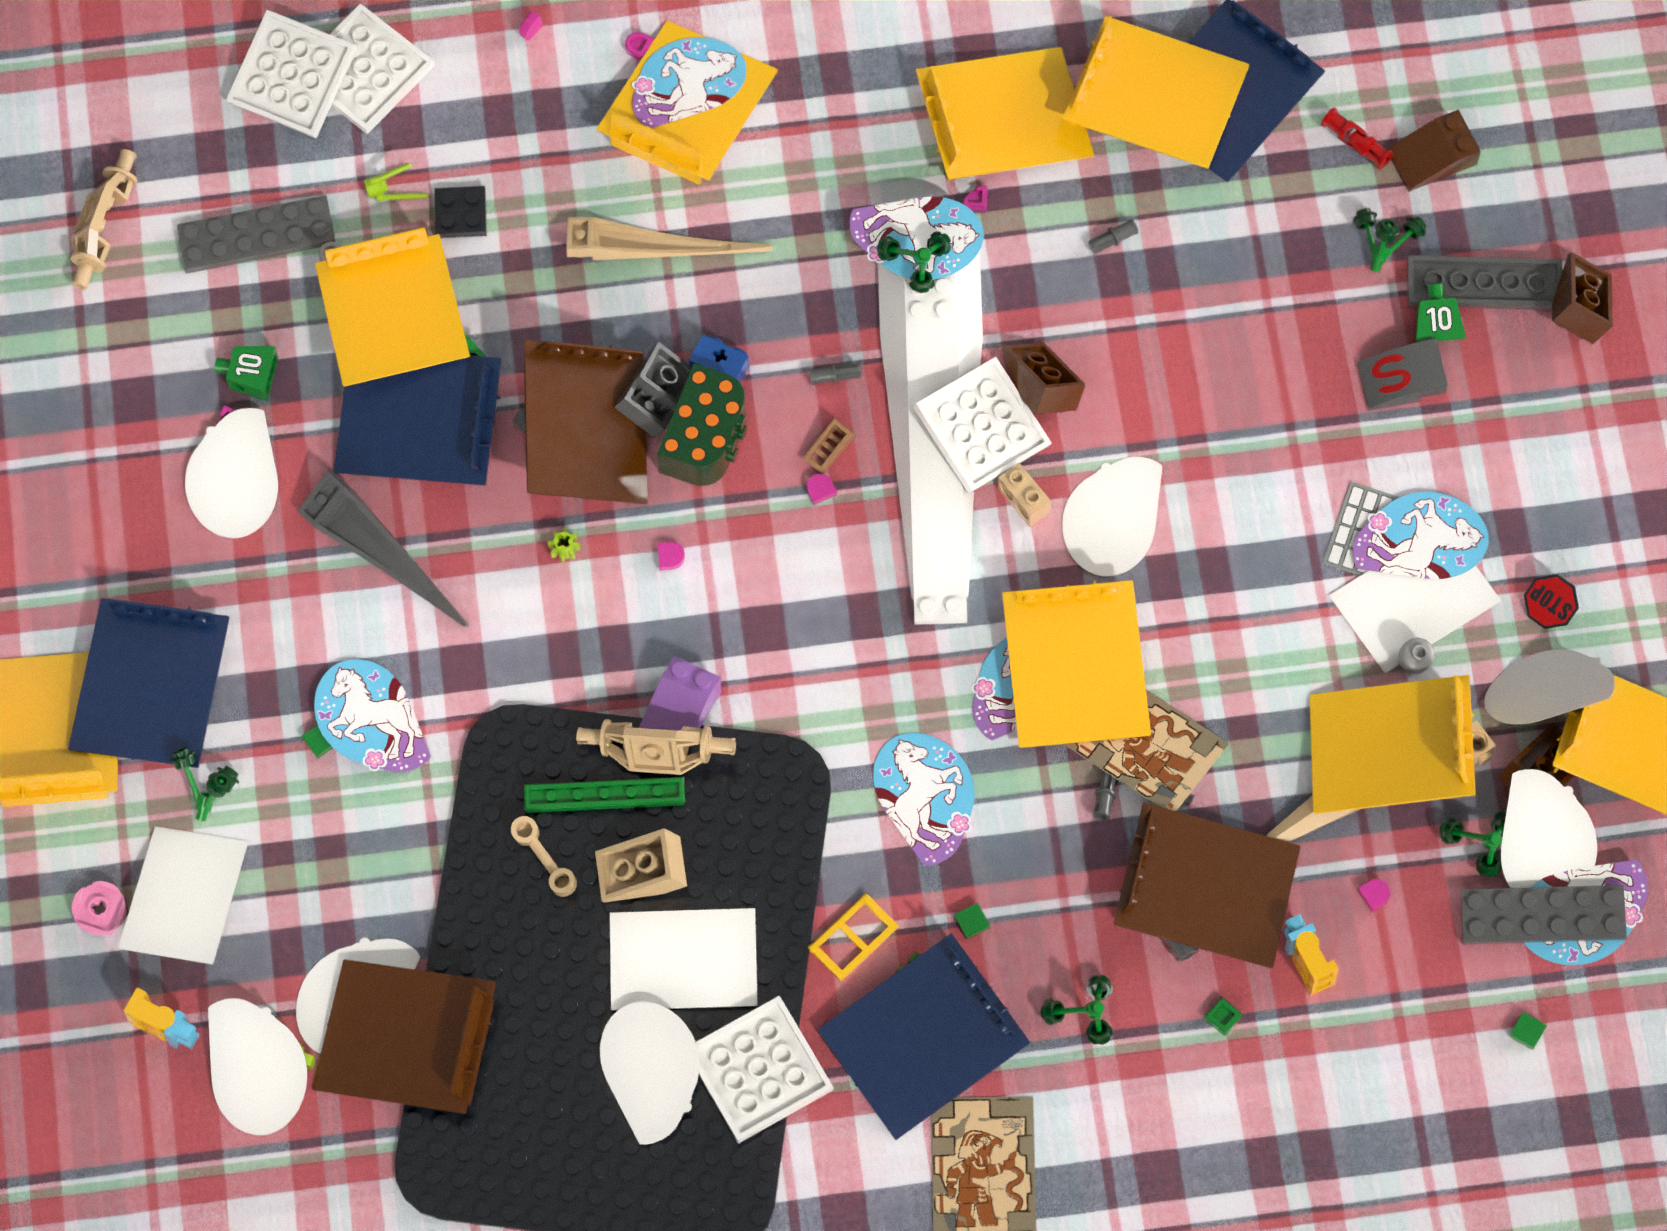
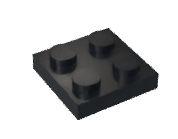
(460, 212)

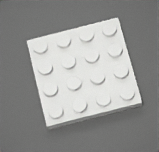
(380, 70)
(291, 73)
(982, 425)
(760, 1069)

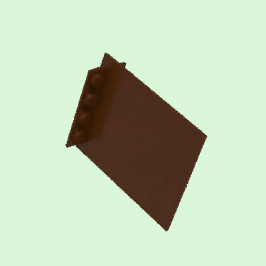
(573, 431)
(1207, 885)
(405, 1036)

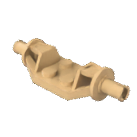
(88, 246)
(655, 748)

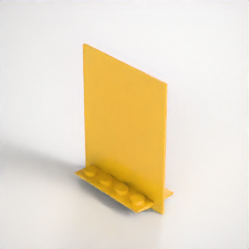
(1156, 92)
(1002, 113)
(694, 143)
(391, 306)
(1076, 664)
(35, 732)
(1392, 744)
(1620, 744)

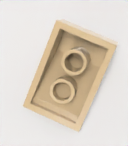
(641, 867)

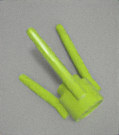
(377, 186)

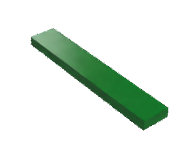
(604, 794)

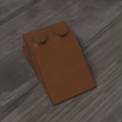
(1435, 151)
(1583, 299)
(1043, 378)
(1538, 756)

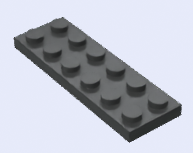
(255, 234)
(1486, 281)
(1543, 914)

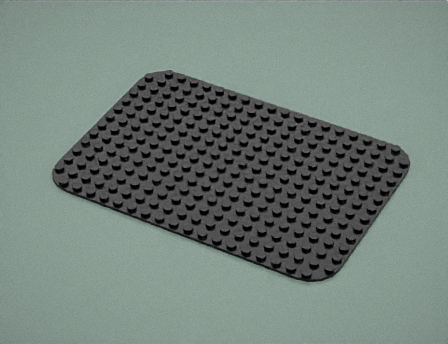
(543, 1126)

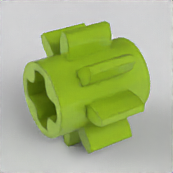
(565, 539)

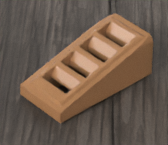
(836, 452)

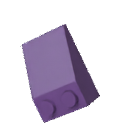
(682, 697)

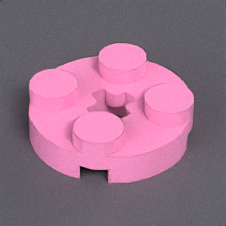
(105, 922)

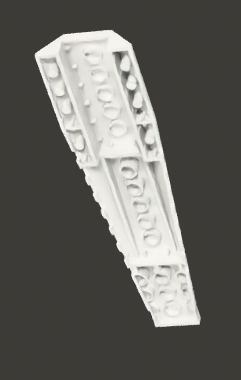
(924, 347)

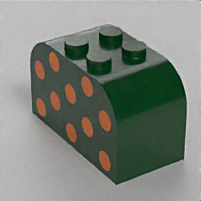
(704, 428)

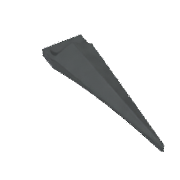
(348, 520)

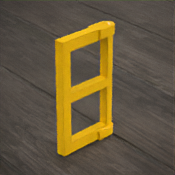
(840, 924)

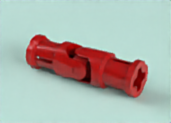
(1358, 140)

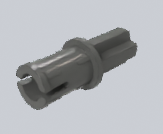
(1113, 236)
(835, 373)
(1105, 797)

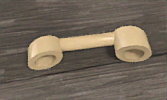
(526, 833)

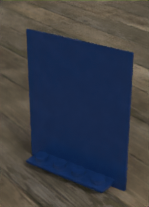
(1272, 86)
(422, 423)
(148, 681)
(923, 1036)

